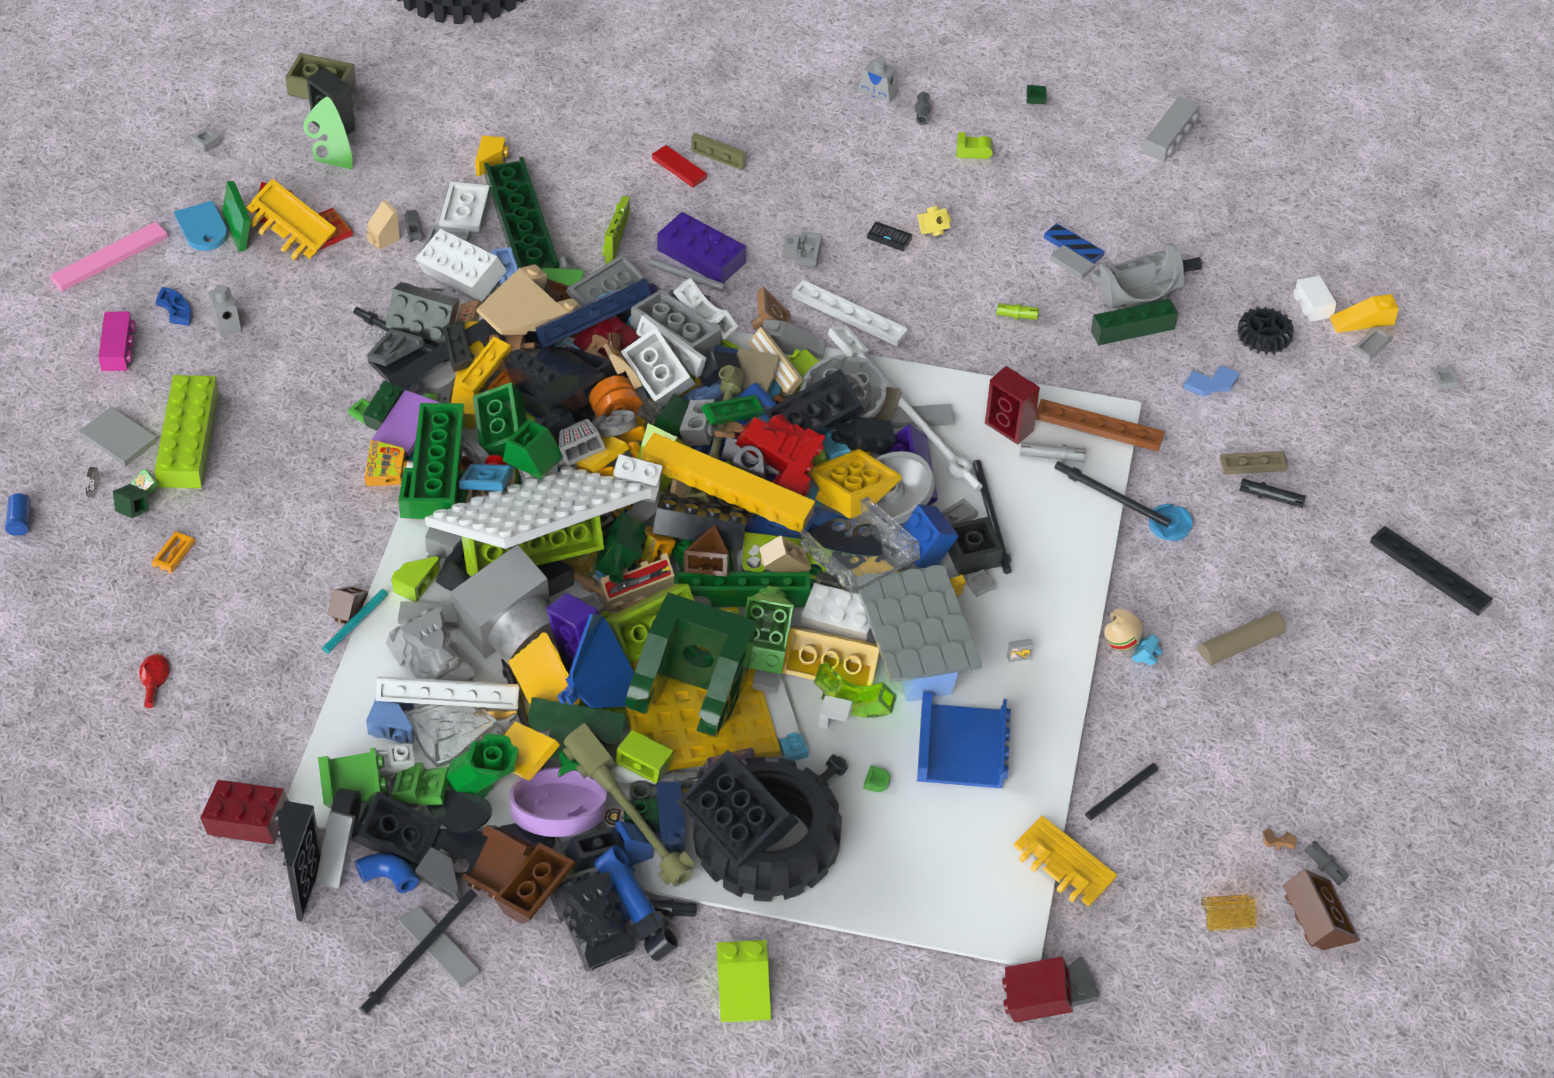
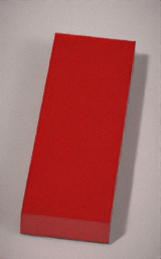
(679, 166)

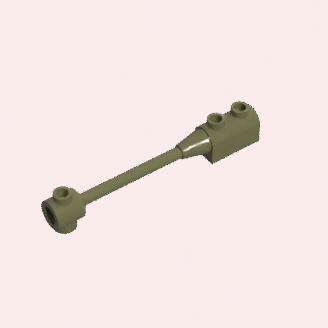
(730, 386)
(597, 763)

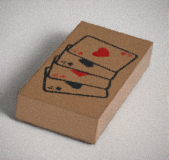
(468, 311)

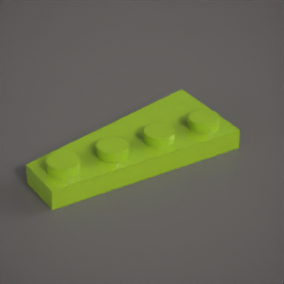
(615, 229)

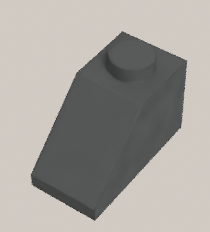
(439, 873)

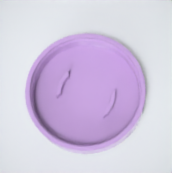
(557, 804)

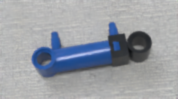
(648, 924)

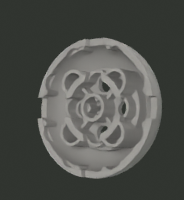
(862, 376)

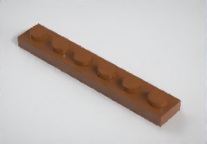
(1100, 425)

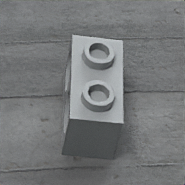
(695, 426)

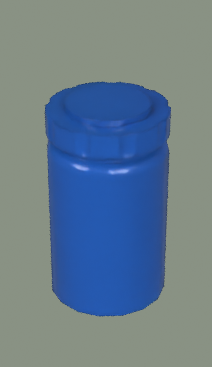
(17, 514)

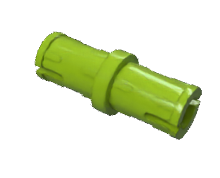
(1017, 311)

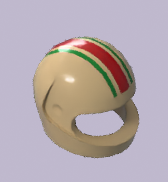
(1124, 630)

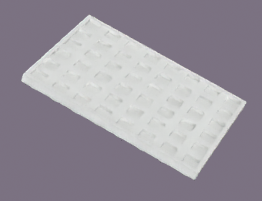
(537, 507)

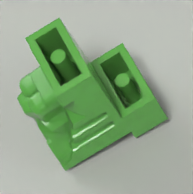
(772, 628)

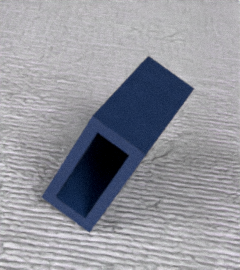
(671, 816)

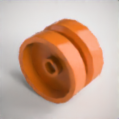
(614, 394)

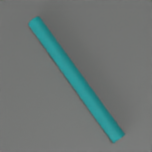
(353, 622)

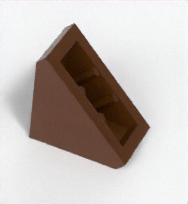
(707, 555)

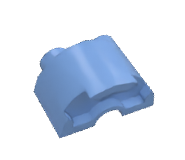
(704, 393)

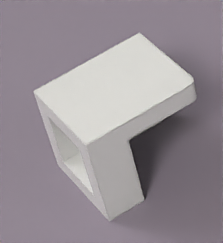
(834, 709)

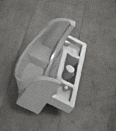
(1136, 281)

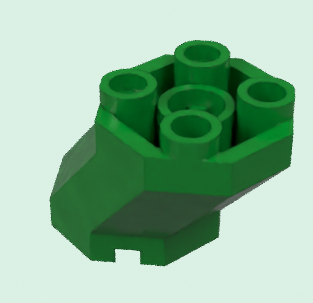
(483, 765)

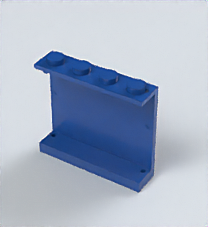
(963, 744)

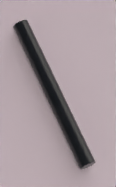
(1121, 791)

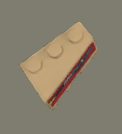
(637, 584)

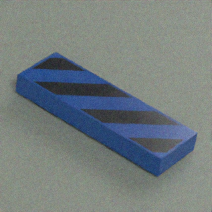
(1061, 236)

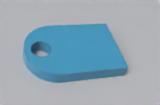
(200, 224)

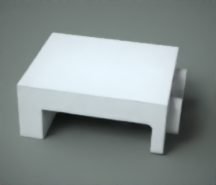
(640, 472)

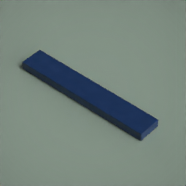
(593, 312)

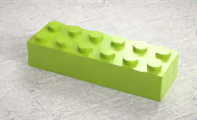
(186, 431)
(558, 545)

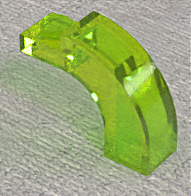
(867, 701)

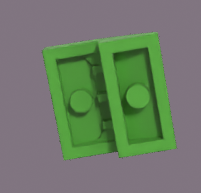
(421, 785)

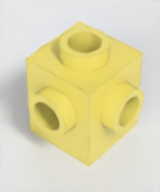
(934, 221)

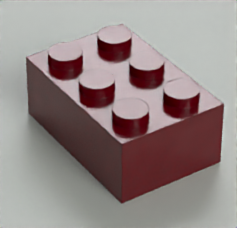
(1012, 405)
(243, 811)

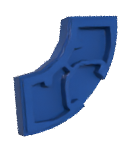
(176, 306)

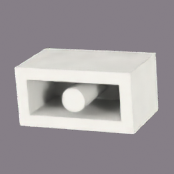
(1314, 298)

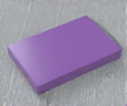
(401, 423)

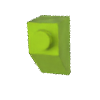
(415, 577)

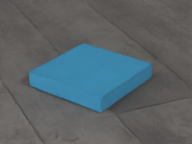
(486, 477)

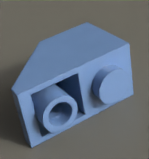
(389, 722)

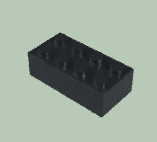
(821, 405)
(692, 518)

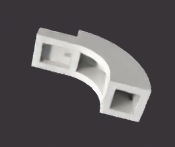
(692, 297)

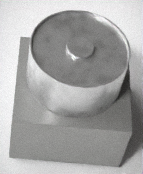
(504, 605)

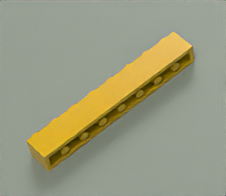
(729, 483)

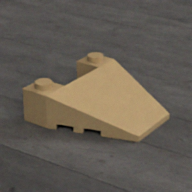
(522, 303)

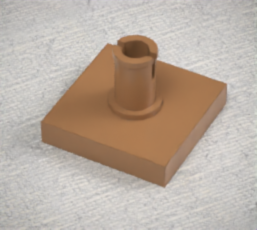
(769, 308)

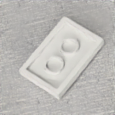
(465, 206)

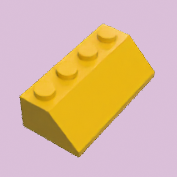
(849, 657)

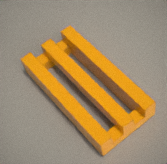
(176, 554)

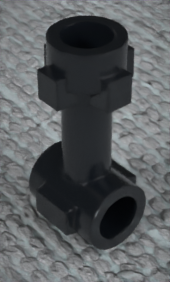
(836, 765)

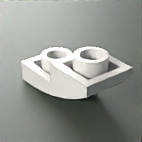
(397, 758)

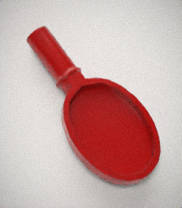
(153, 674)

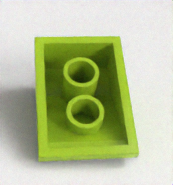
(743, 981)

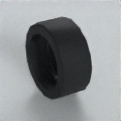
(347, 802)

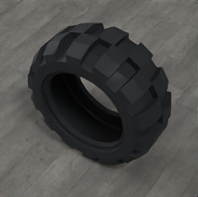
(788, 869)

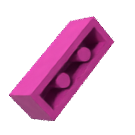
(116, 341)

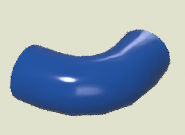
(390, 867)

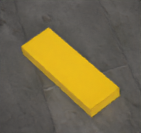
(484, 366)

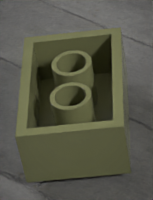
(307, 65)

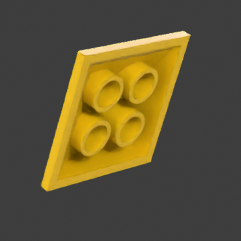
(852, 479)

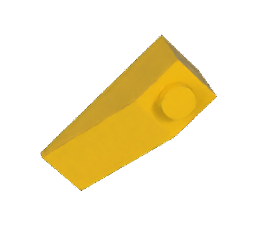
(1367, 314)

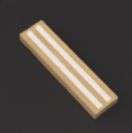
(786, 374)

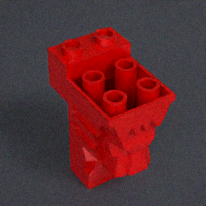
(785, 449)

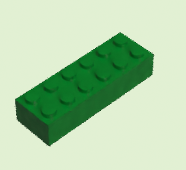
(437, 458)

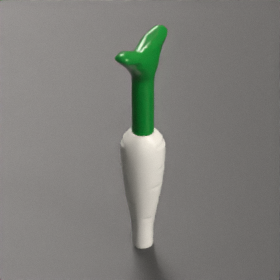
(620, 773)

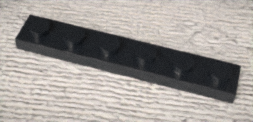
(1431, 570)

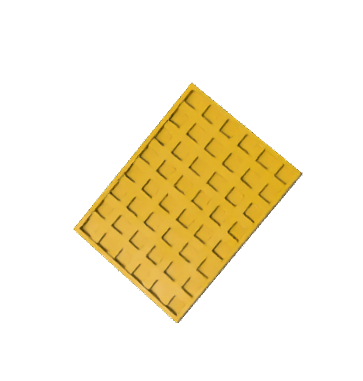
(676, 718)

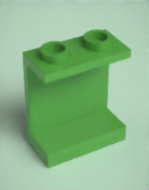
(354, 773)

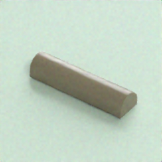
(1242, 638)

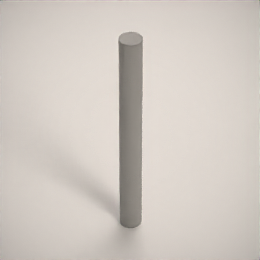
(687, 274)

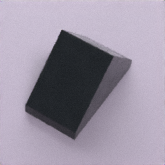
(714, 363)

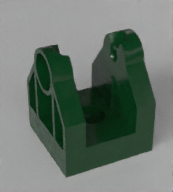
(674, 654)

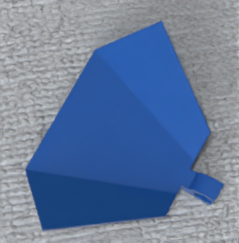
(599, 669)

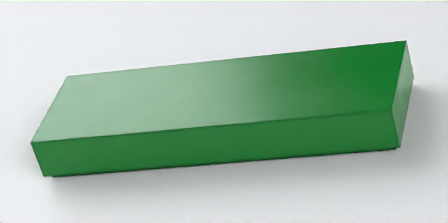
(733, 410)

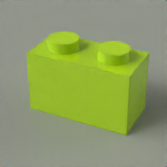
(644, 756)

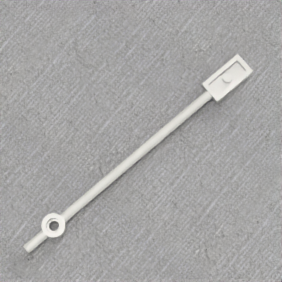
(853, 348)

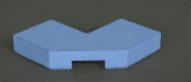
(1203, 385)

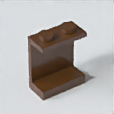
(498, 860)

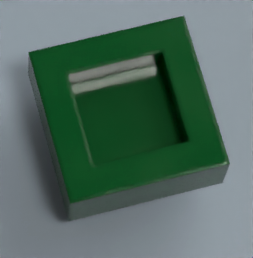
(1036, 94)

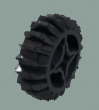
(1265, 330)

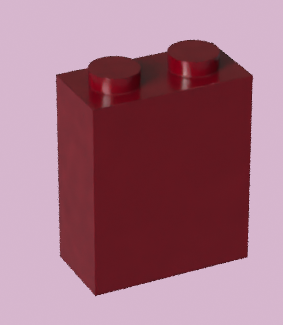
(1037, 989)

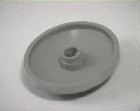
(913, 489)

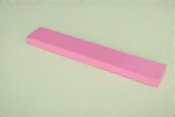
(108, 256)

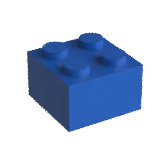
(933, 534)

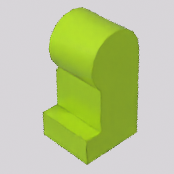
(973, 147)

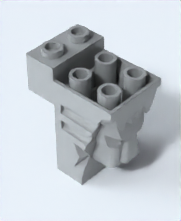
(428, 648)

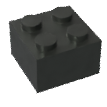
(975, 547)

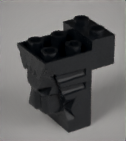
(592, 919)

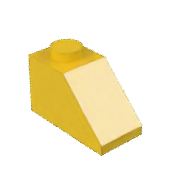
(490, 151)

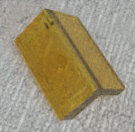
(1229, 912)

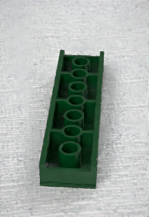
(520, 214)

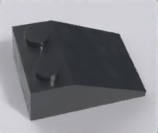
(395, 829)

